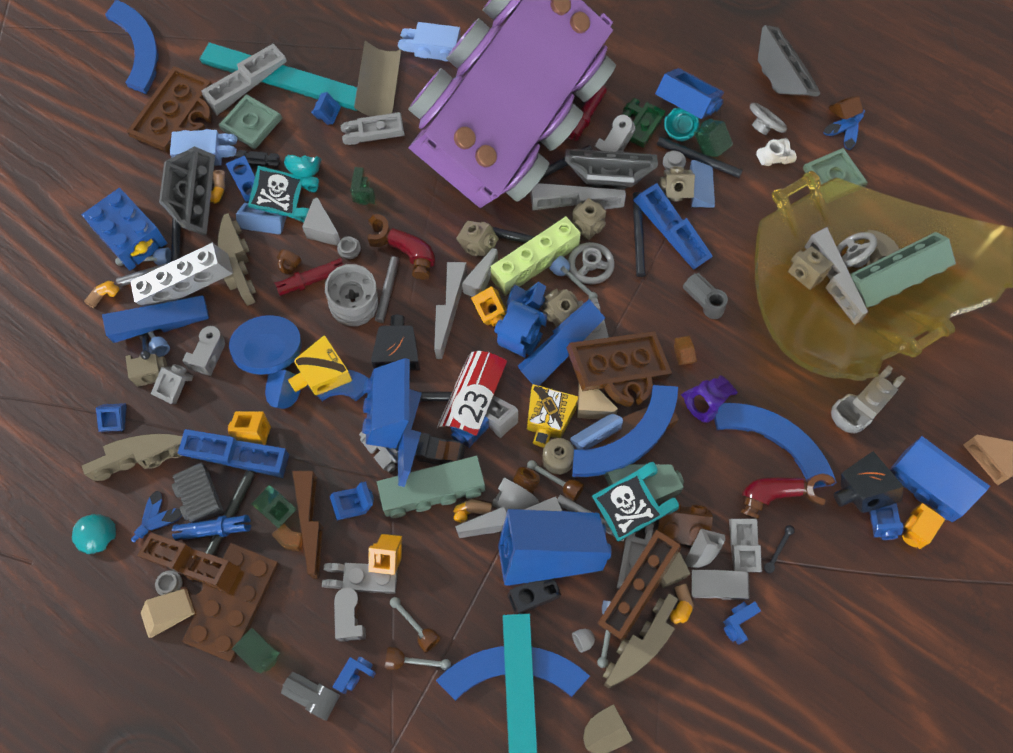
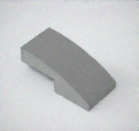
(744, 545)
(720, 584)

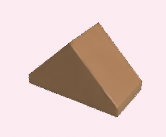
(993, 455)

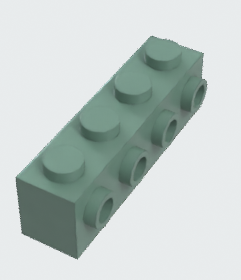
(903, 268)
(432, 486)

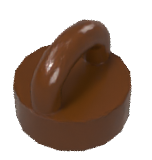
(288, 258)
(526, 478)

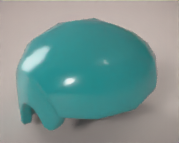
(681, 124)
(302, 166)
(93, 533)

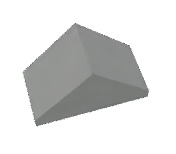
(319, 226)
(501, 416)

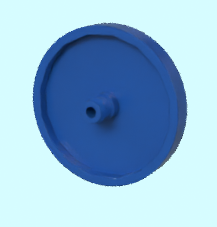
(265, 345)

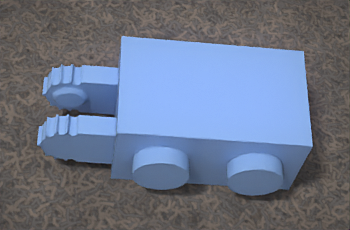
(430, 40)
(206, 140)

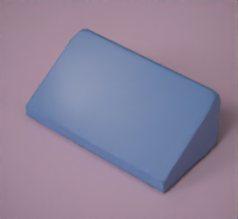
(703, 185)
(260, 220)
(597, 432)

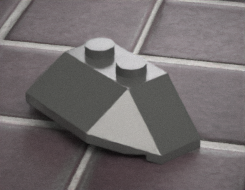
(783, 65)
(610, 168)
(188, 188)

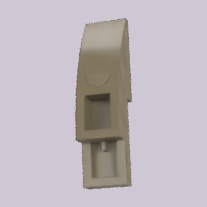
(230, 242)
(123, 454)
(638, 652)

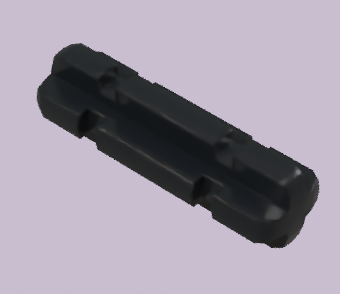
(260, 158)

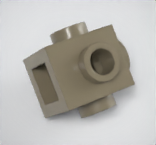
(678, 183)
(589, 218)
(477, 238)
(810, 267)
(559, 305)

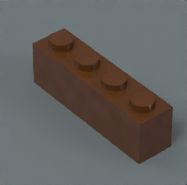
(639, 585)

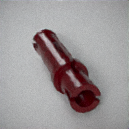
(588, 110)
(306, 278)

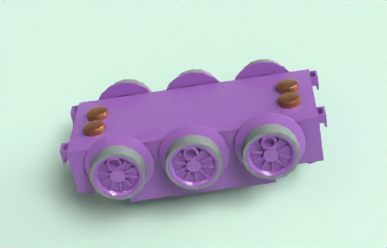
(511, 94)

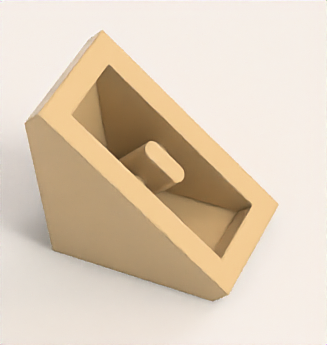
(594, 405)
(166, 611)

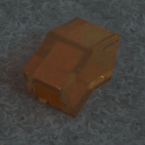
(684, 350)
(289, 539)

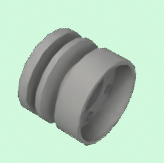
(351, 283)

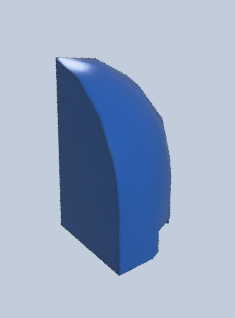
(279, 391)

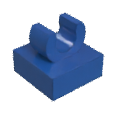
(326, 108)

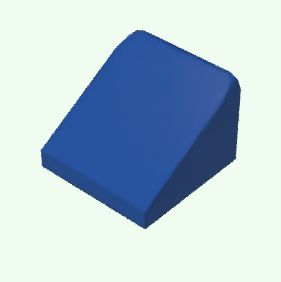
(111, 417)

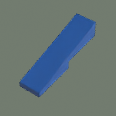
(676, 231)
(162, 316)
(554, 351)
(408, 441)
(234, 453)

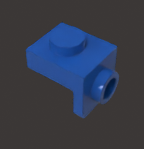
(532, 297)
(352, 501)
(886, 522)
(741, 614)

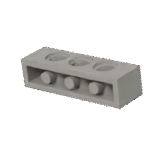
(182, 276)

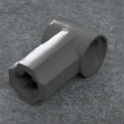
(706, 294)
(316, 698)

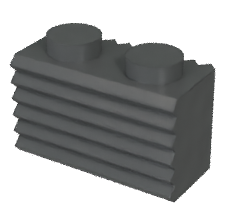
(197, 494)

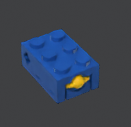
(124, 228)

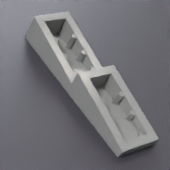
(249, 74)
(552, 196)
(841, 284)
(445, 313)
(494, 521)

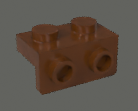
(685, 523)

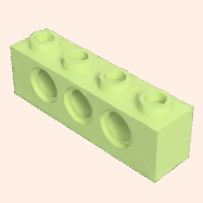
(535, 255)

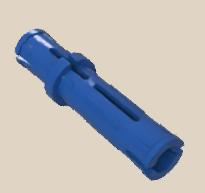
(222, 526)

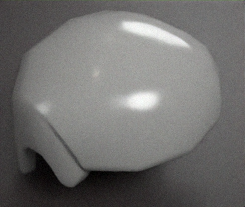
(848, 416)

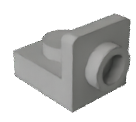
(170, 383)

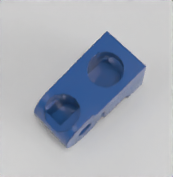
(242, 176)

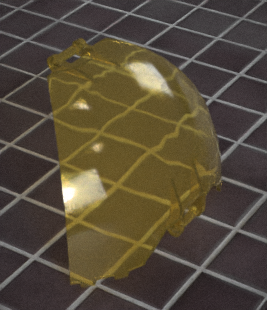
(813, 325)

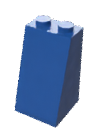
(551, 545)

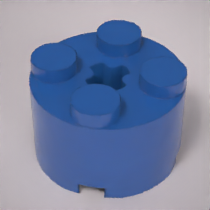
(520, 328)

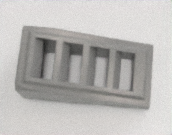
(480, 276)

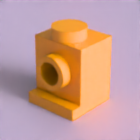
(483, 303)
(249, 427)
(922, 526)
(385, 554)

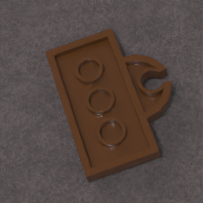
(172, 109)
(620, 365)
(226, 617)

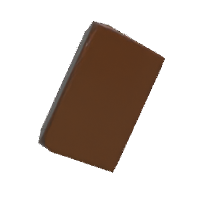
(847, 107)

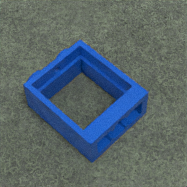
(690, 93)

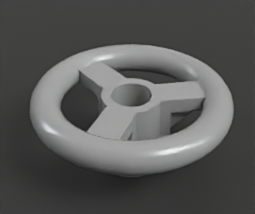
(766, 120)
(593, 252)
(857, 254)

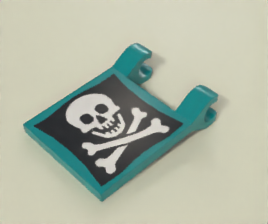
(279, 192)
(630, 505)

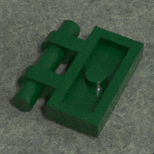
(646, 120)

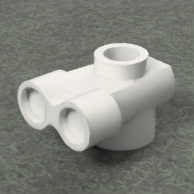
(776, 152)

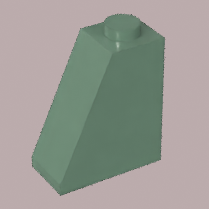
(662, 486)

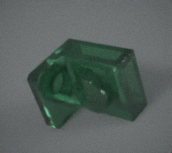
(359, 188)

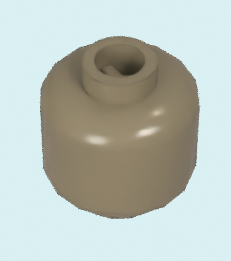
(558, 464)

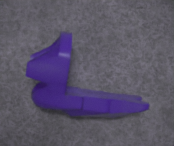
(715, 394)

